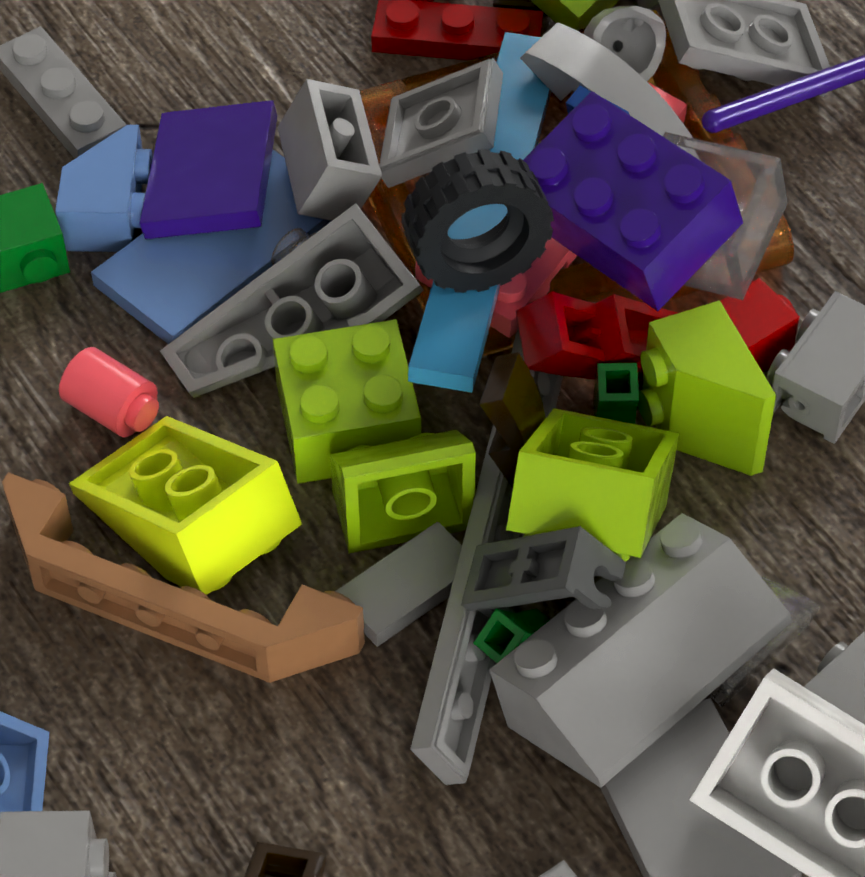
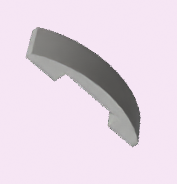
(570, 59)

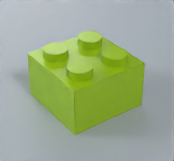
(343, 393)

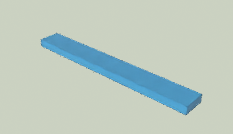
(456, 322)

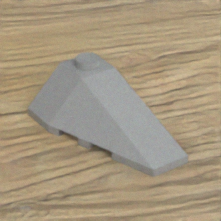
(327, 283)

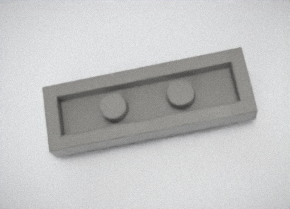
(58, 91)

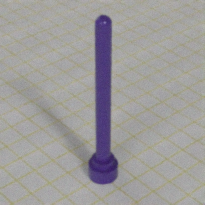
(784, 95)

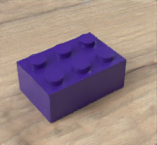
(632, 200)

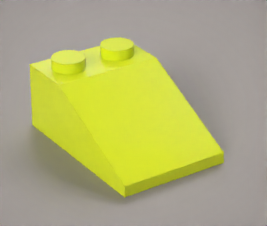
(190, 502)

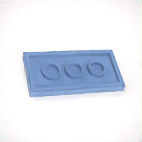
(185, 277)

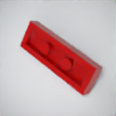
(447, 28)

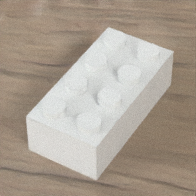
(793, 780)

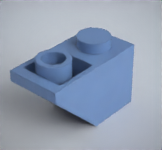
(102, 194)

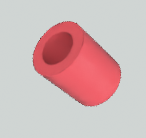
(109, 392)

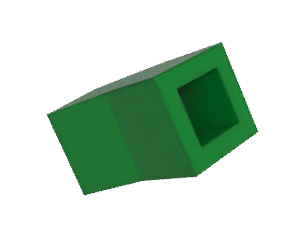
(616, 391)
(507, 631)

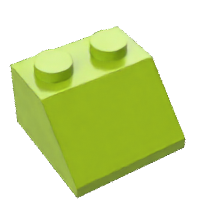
(707, 388)
(403, 488)

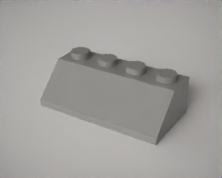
(620, 676)

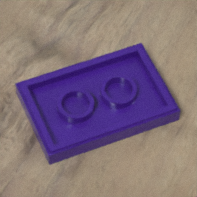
(209, 170)

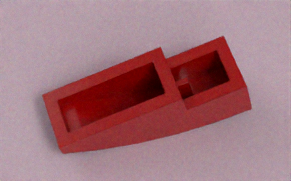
(574, 335)

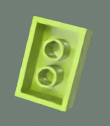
(593, 476)

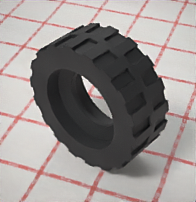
(463, 186)

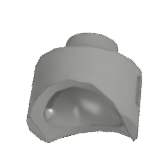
(632, 35)

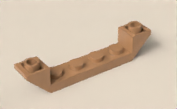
(311, 633)

